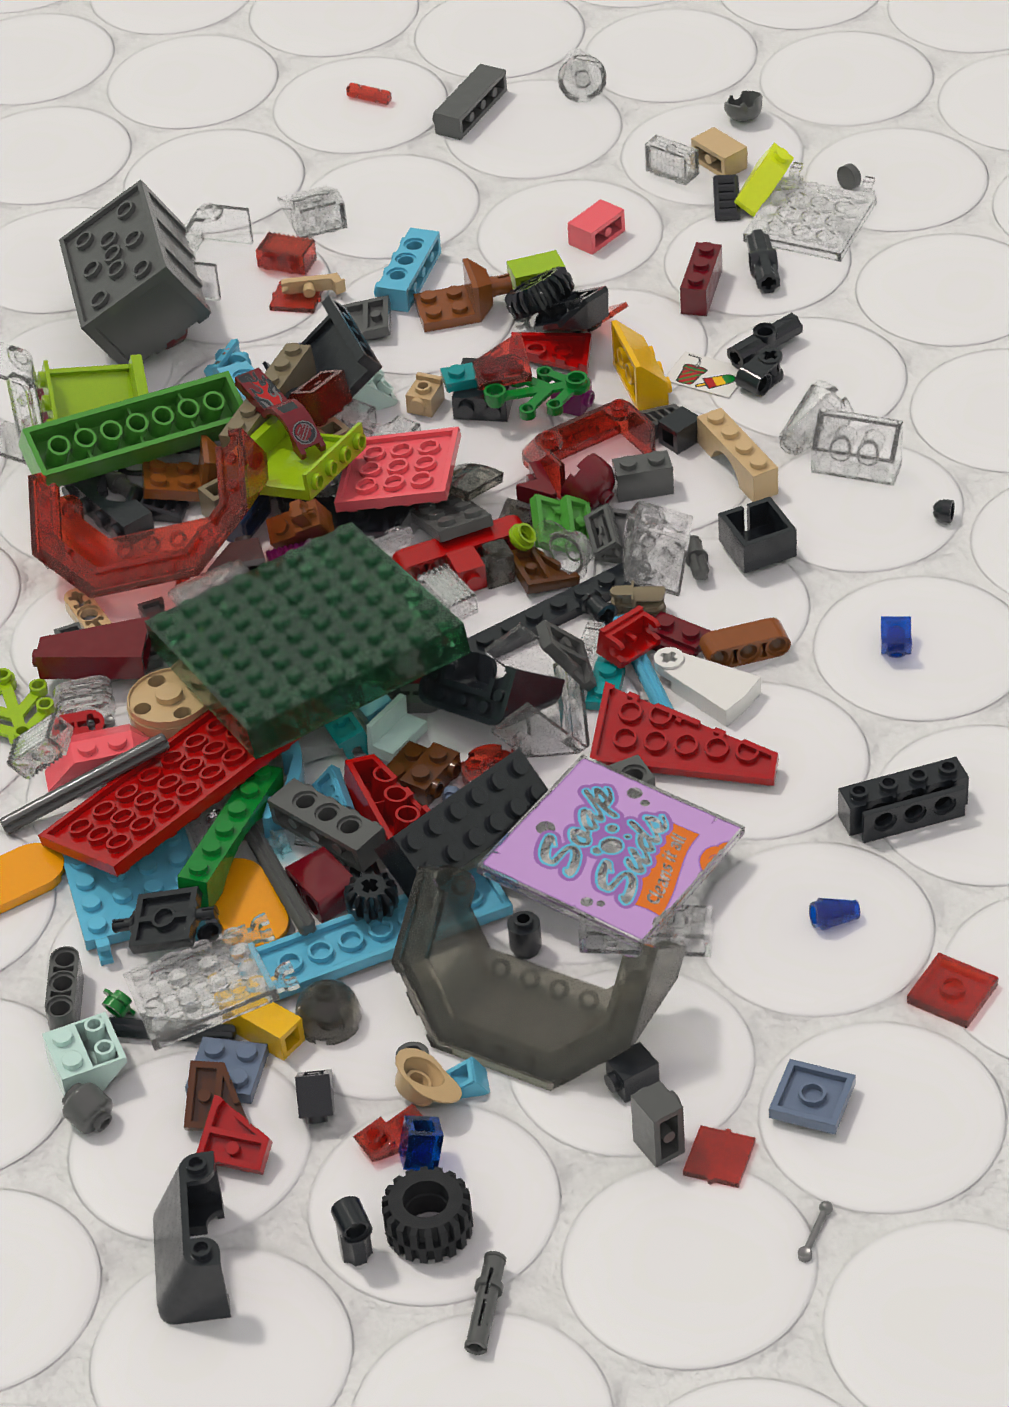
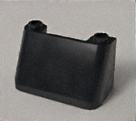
(473, 691)
(188, 1269)

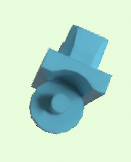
(229, 355)

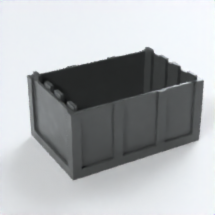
(133, 276)

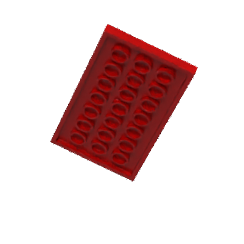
(156, 797)

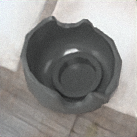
(744, 108)

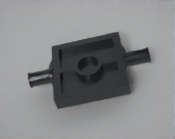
(165, 920)

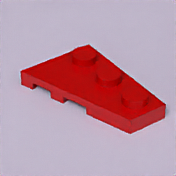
(558, 350)

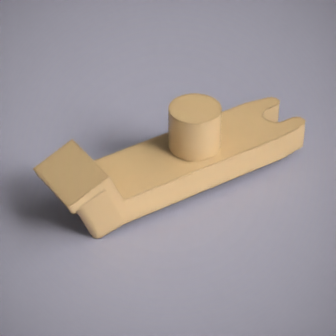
(310, 284)

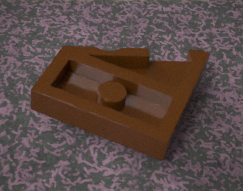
(540, 572)
(204, 1082)

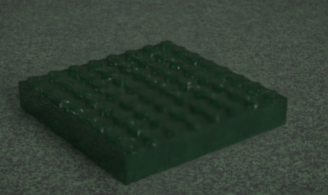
(306, 639)

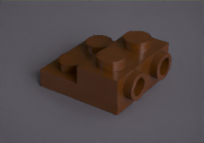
(425, 769)

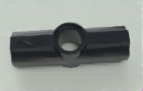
(763, 261)
(764, 336)

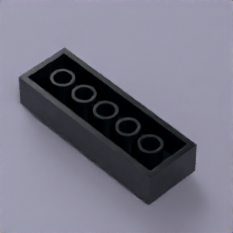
(465, 821)

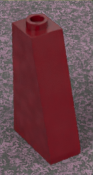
(106, 650)

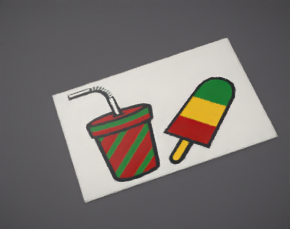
(704, 374)

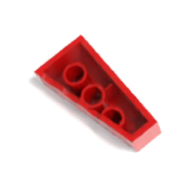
(379, 795)

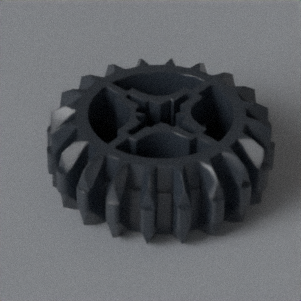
(539, 292)

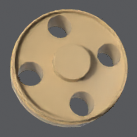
(162, 704)

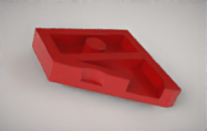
(234, 1139)

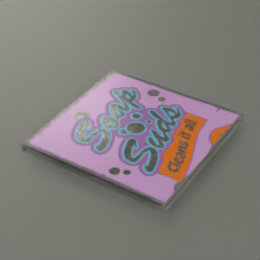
(611, 851)

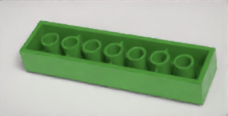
(130, 430)

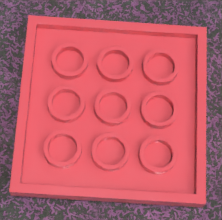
(400, 470)

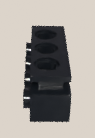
(904, 800)

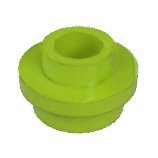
(522, 536)

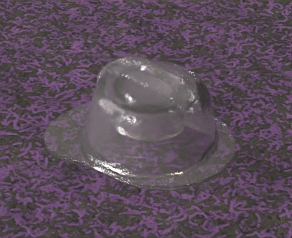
(566, 546)

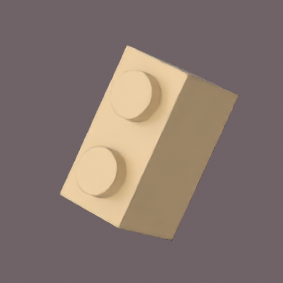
(720, 152)

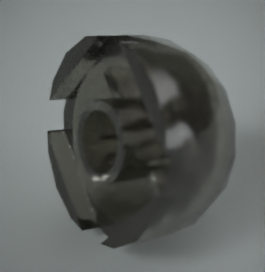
(328, 1011)

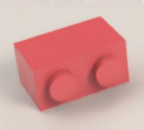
(596, 226)

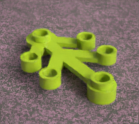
(17, 712)

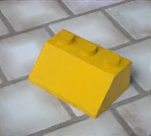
(638, 368)

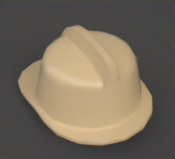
(423, 1079)

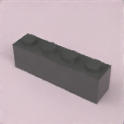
(470, 101)

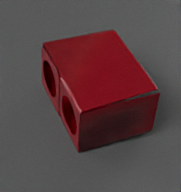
(320, 883)

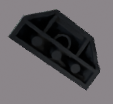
(575, 312)

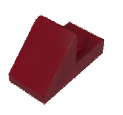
(536, 483)

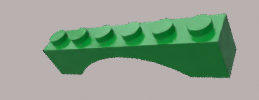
(215, 853)

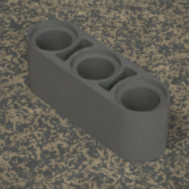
(64, 987)

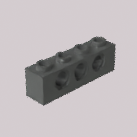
(327, 824)

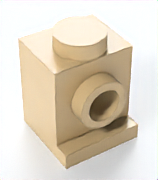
(425, 395)

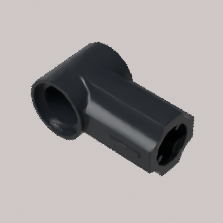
(352, 1230)

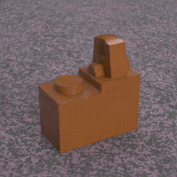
(299, 523)

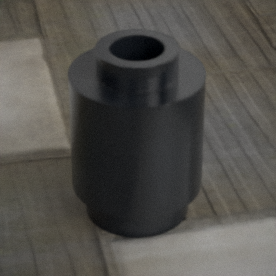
(524, 934)

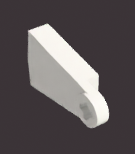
(707, 685)

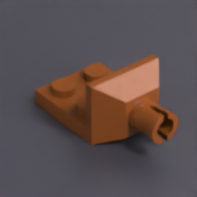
(461, 303)
(181, 479)

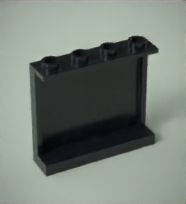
(341, 346)

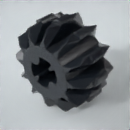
(371, 896)

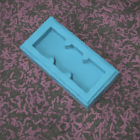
(332, 784)

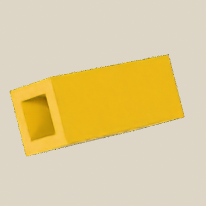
(271, 1026)

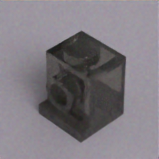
(498, 563)

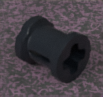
(597, 607)

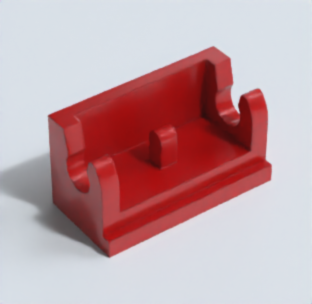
(628, 637)

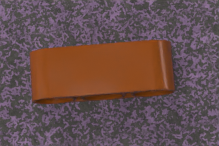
(746, 643)

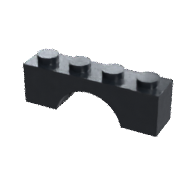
(114, 516)

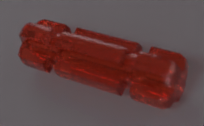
(369, 93)

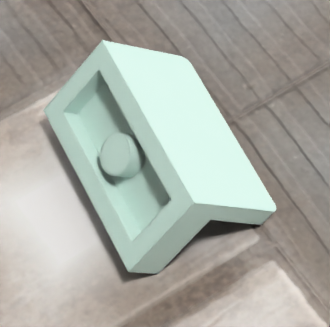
(393, 729)

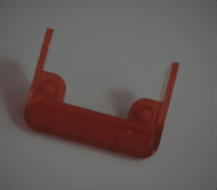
(586, 431)

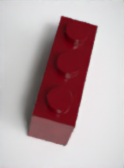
(701, 279)

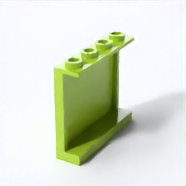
(89, 387)
(304, 478)

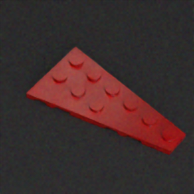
(675, 742)

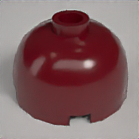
(592, 482)

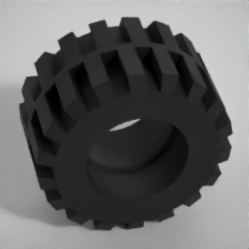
(427, 1236)

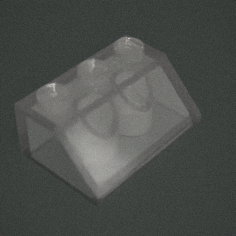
(857, 446)

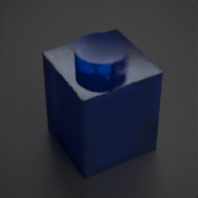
(420, 1142)

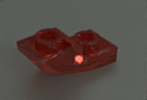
(382, 1138)

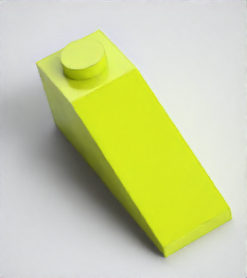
(763, 179)

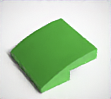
(567, 512)

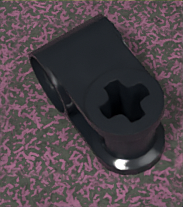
(761, 372)

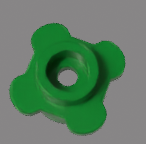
(117, 1003)

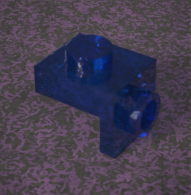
(896, 636)

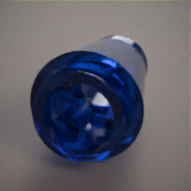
(833, 912)

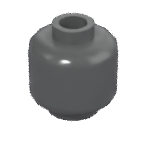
(87, 1107)

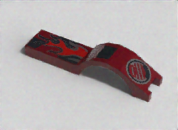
(291, 413)

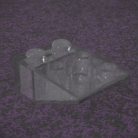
(315, 211)
(656, 546)

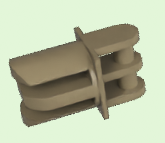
(630, 596)

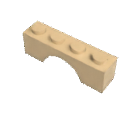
(754, 469)

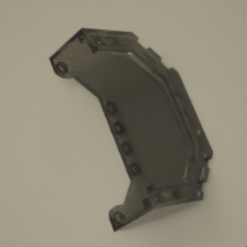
(510, 1009)

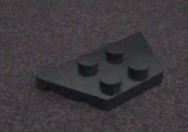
(369, 521)

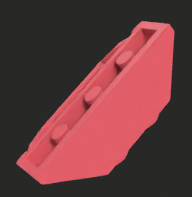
(91, 750)

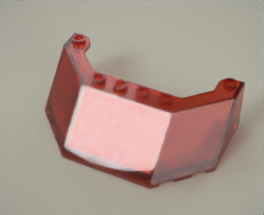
(148, 557)

